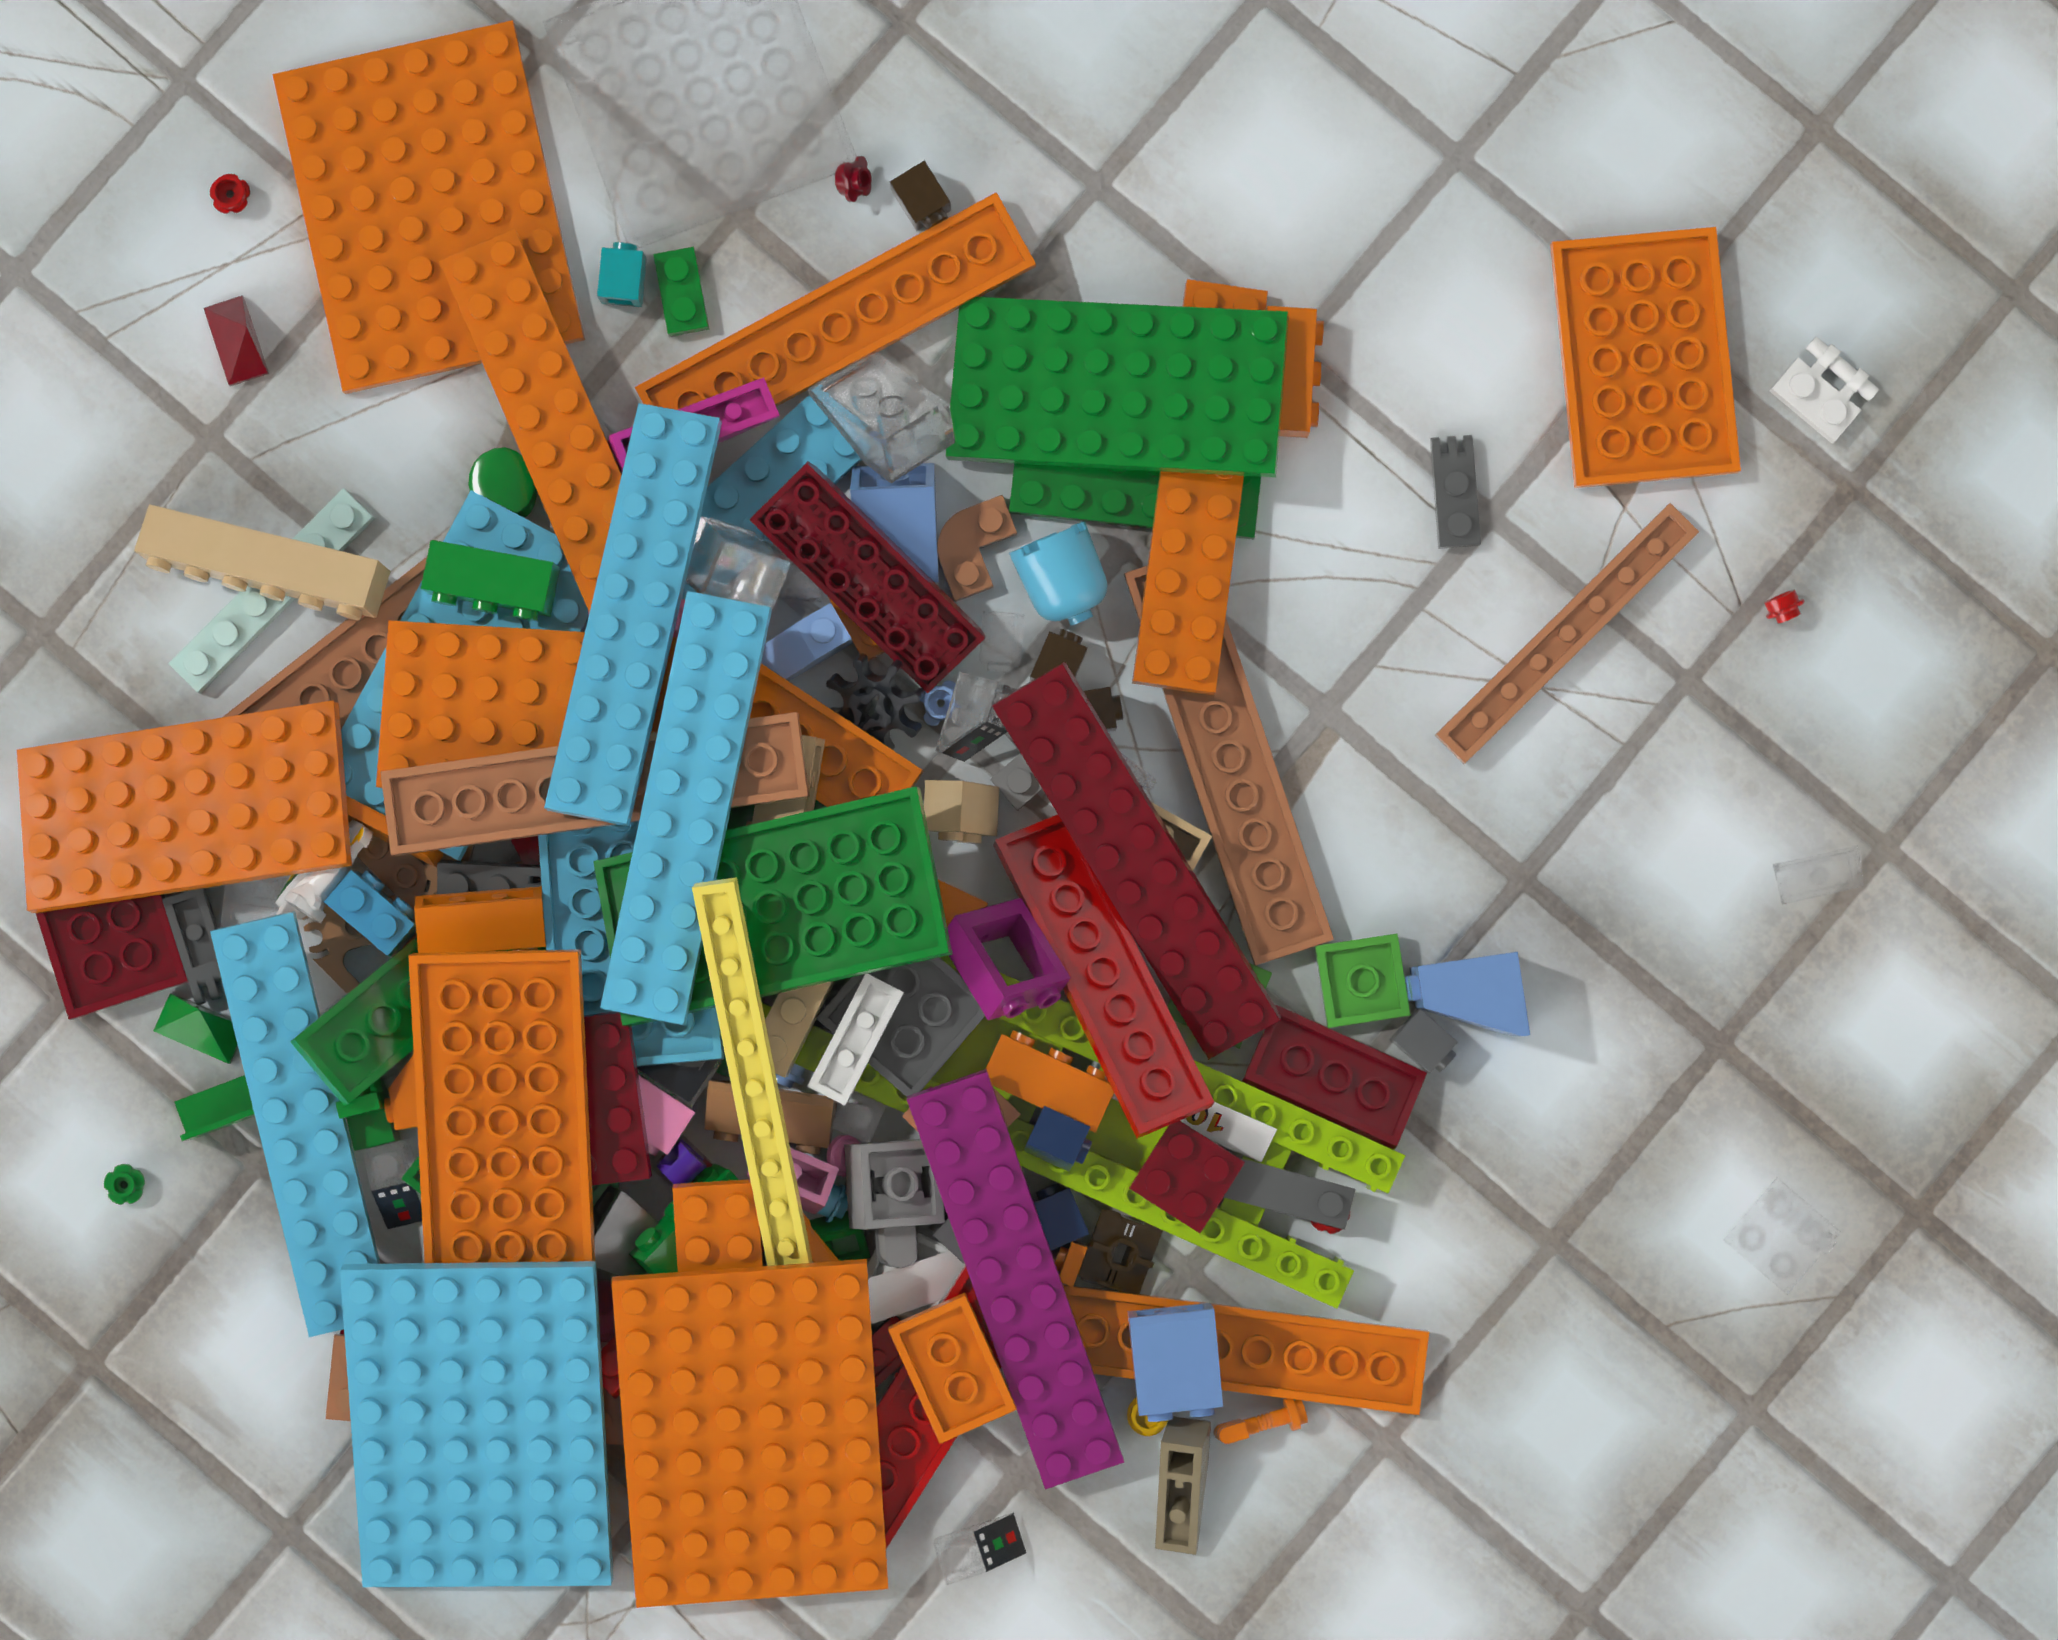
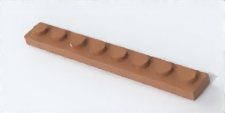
(1566, 633)

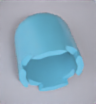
(1062, 574)

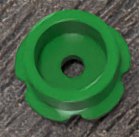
(135, 1182)

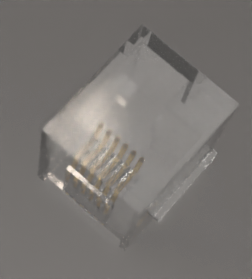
(736, 564)

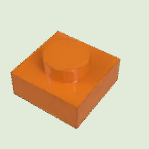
(1069, 1262)

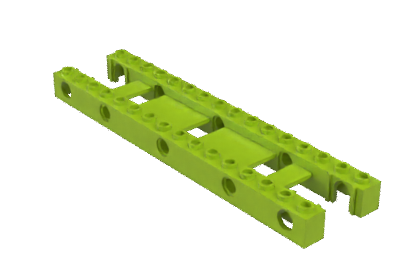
(1119, 1155)

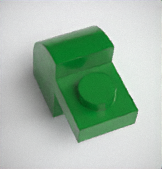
(368, 1119)

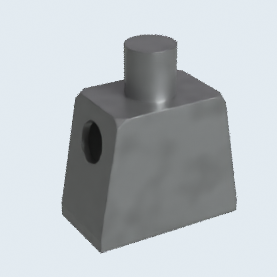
(616, 1228)

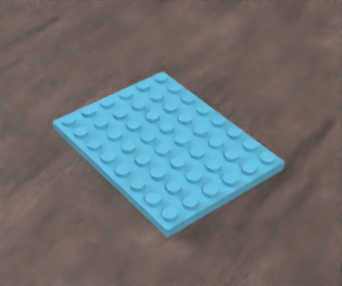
(478, 1424)

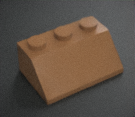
(805, 1114)

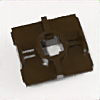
(1141, 1246)

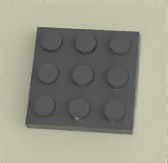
(926, 1026)

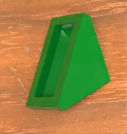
(197, 1028)

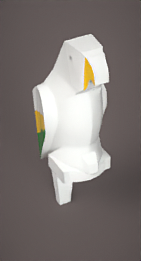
(308, 891)

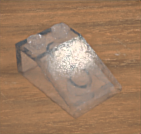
(885, 415)

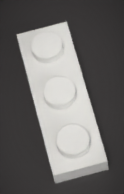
(855, 1039)

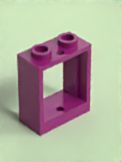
(980, 974)

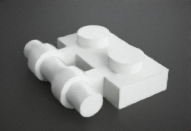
(1816, 399)

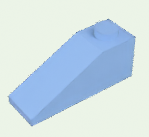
(806, 643)

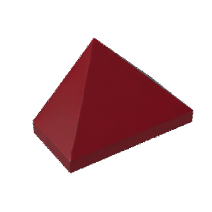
(236, 340)

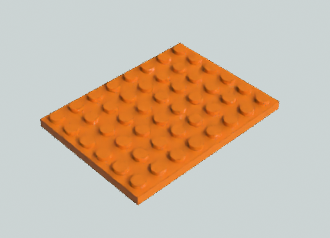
(405, 166)
(750, 1432)

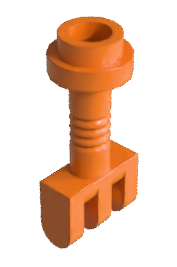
(1236, 1430)

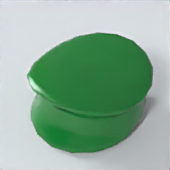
(504, 480)

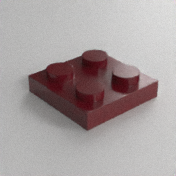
(1187, 1175)

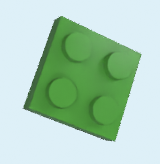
(1362, 980)

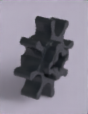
(890, 706)

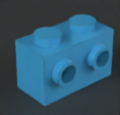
(372, 912)

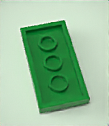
(363, 1030)

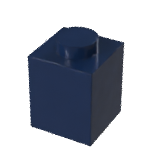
(1058, 1139)
(1059, 1215)

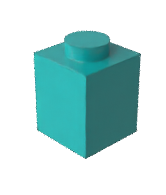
(622, 275)

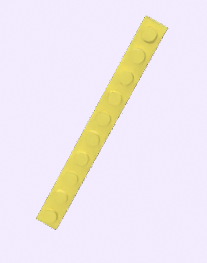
(751, 1071)

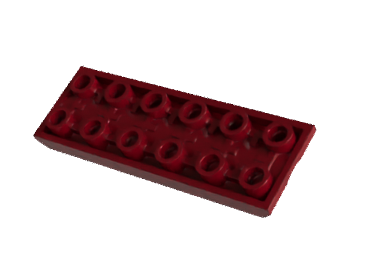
(868, 576)

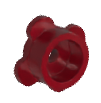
(853, 179)

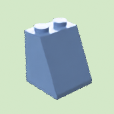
(902, 511)
(1474, 991)
(1175, 1361)

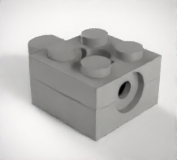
(892, 1192)

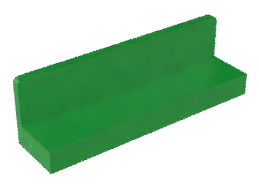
(215, 1108)

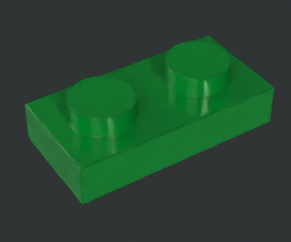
(681, 291)

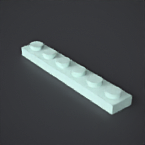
(252, 613)

